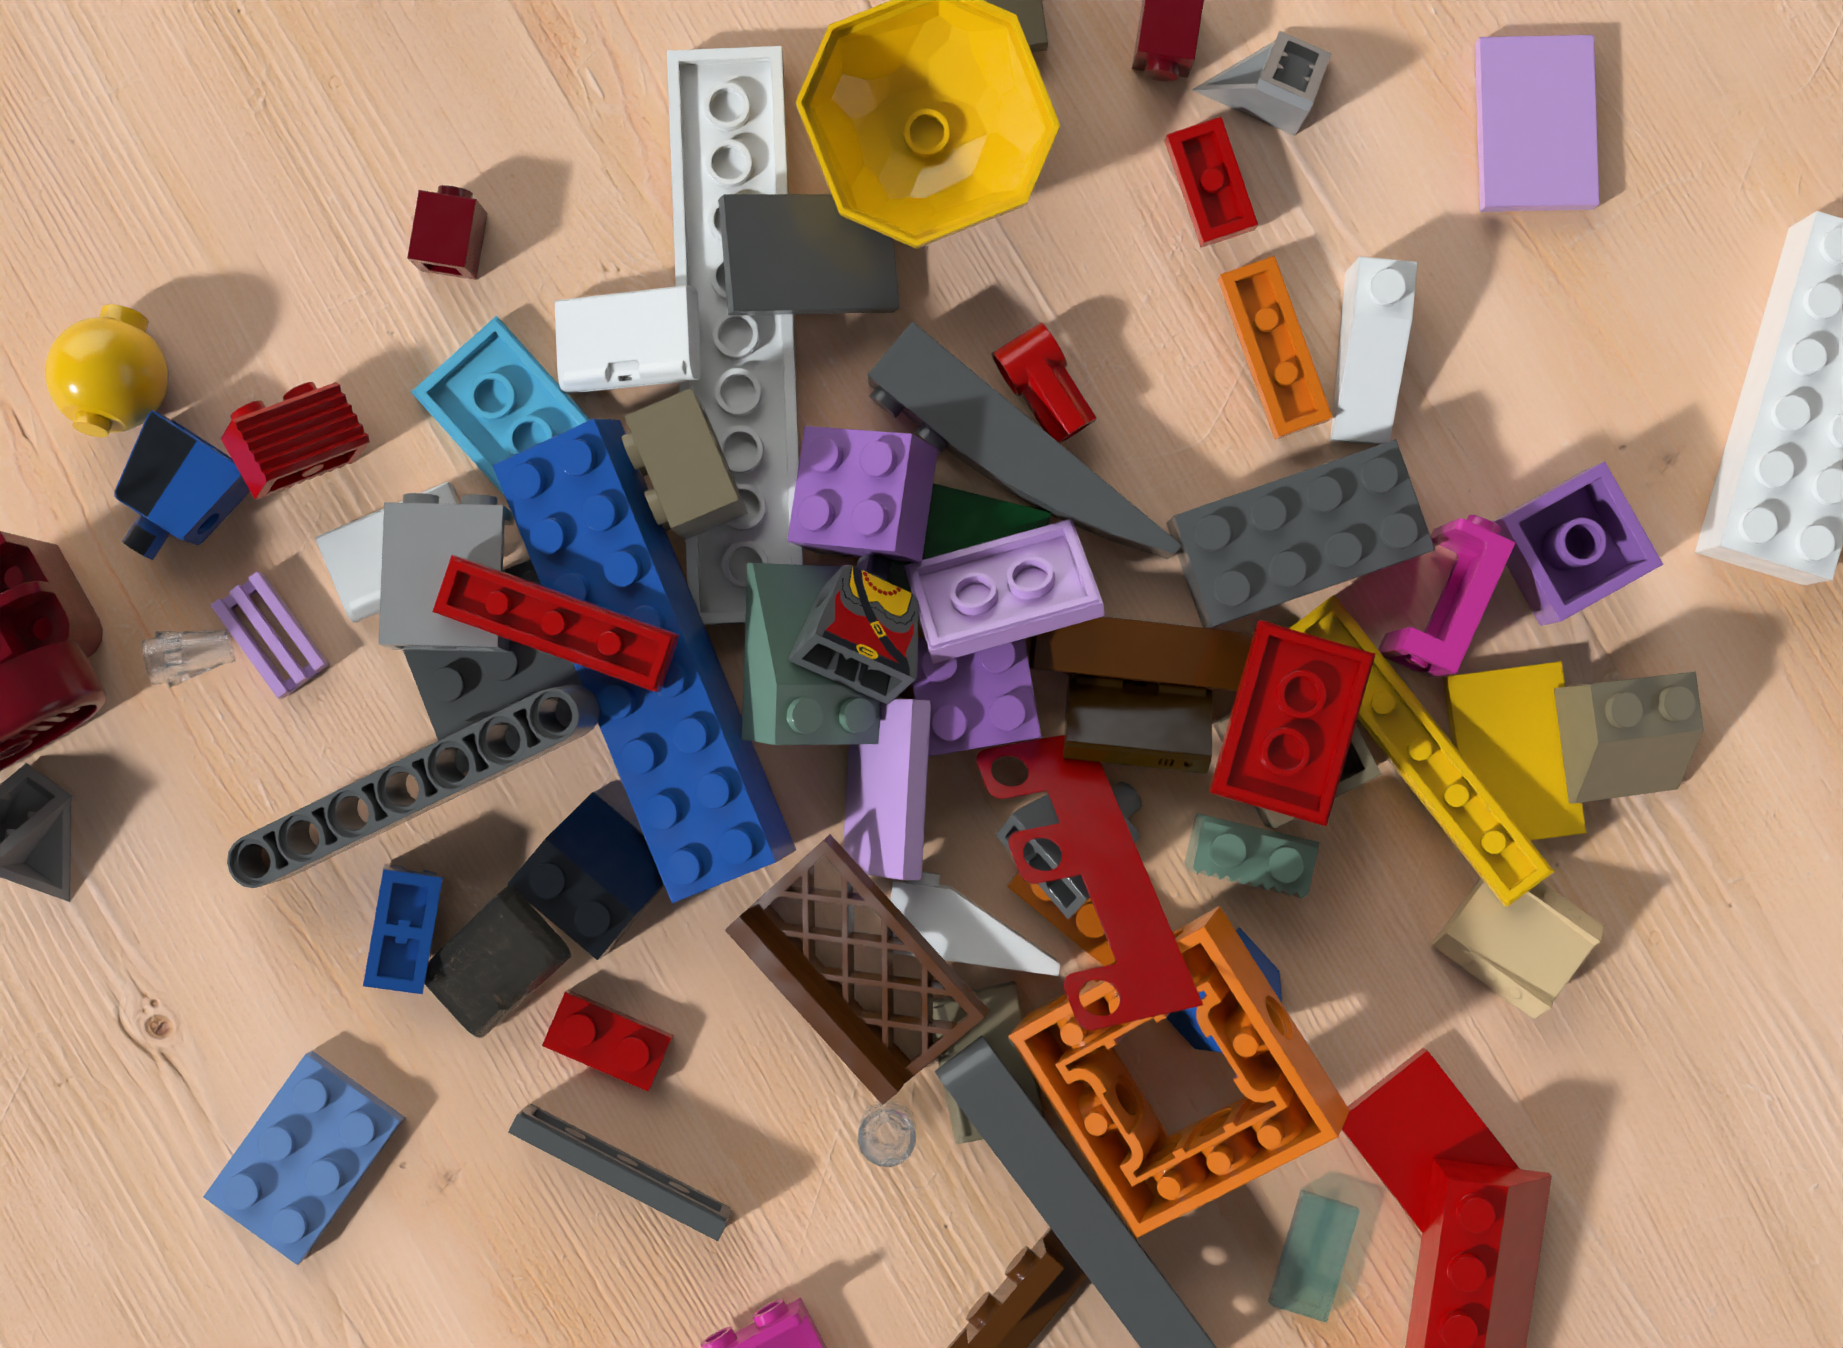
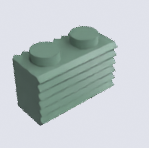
(1251, 856)

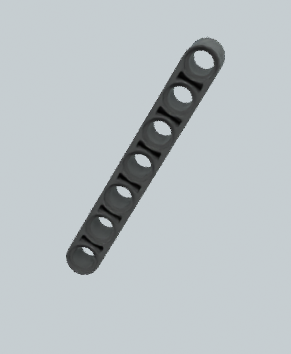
(386, 790)
(1069, 1200)

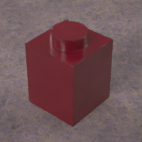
(1167, 38)
(447, 232)

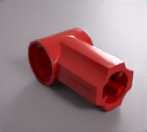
(1038, 372)

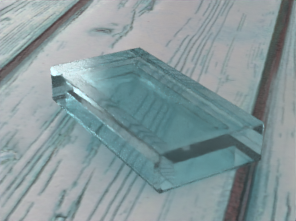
(1313, 1256)

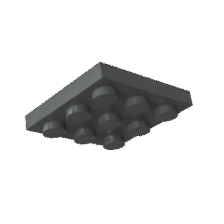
(474, 684)

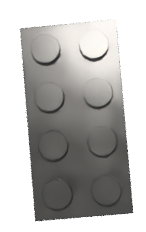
(1300, 534)

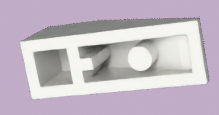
(1372, 348)
(965, 930)

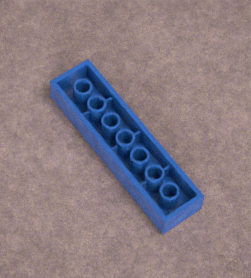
(677, 748)

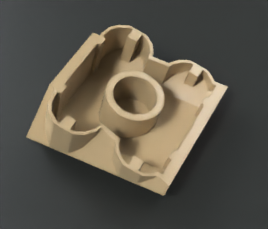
(1522, 948)

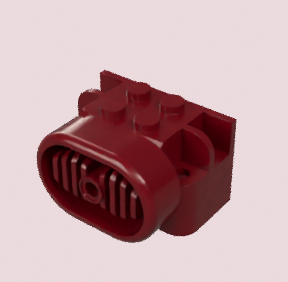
(44, 648)

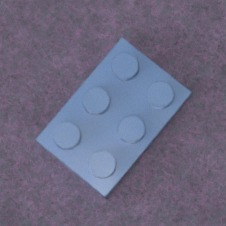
(304, 1157)

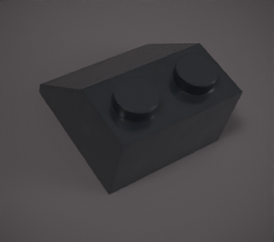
(591, 876)

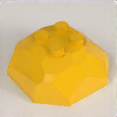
(927, 116)

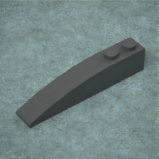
(1003, 444)

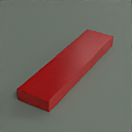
(556, 623)

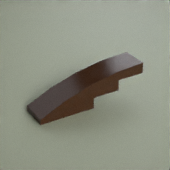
(1144, 652)

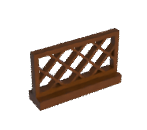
(831, 1005)

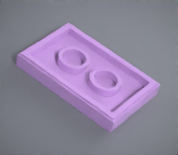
(1537, 123)
(1004, 591)
(889, 793)

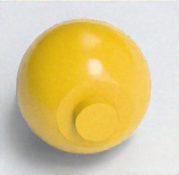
(107, 372)

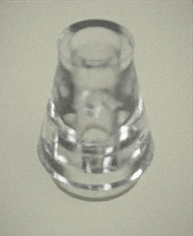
(185, 654)

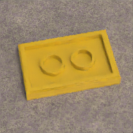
(1512, 740)

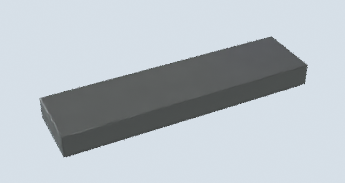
(621, 1171)

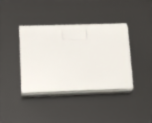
(628, 339)
(355, 557)

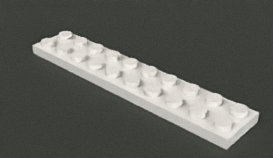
(733, 140)

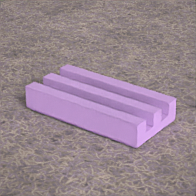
(241, 596)

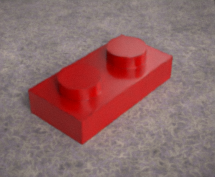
(1211, 182)
(607, 1040)

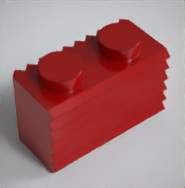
(294, 438)

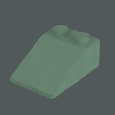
(782, 698)

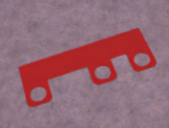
(1100, 848)

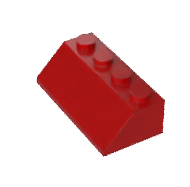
(1478, 1256)

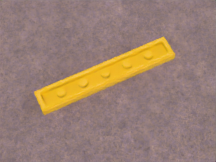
(1435, 767)

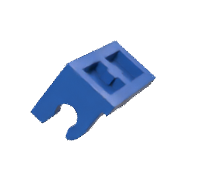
(403, 929)

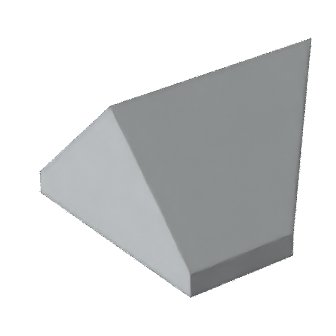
(1272, 83)
(35, 833)

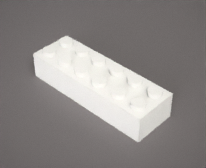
(1783, 459)

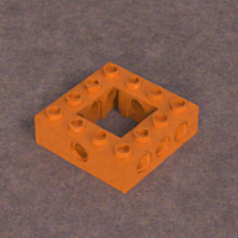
(1144, 1170)

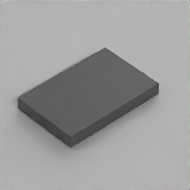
(803, 258)

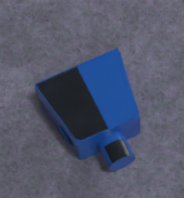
(176, 486)

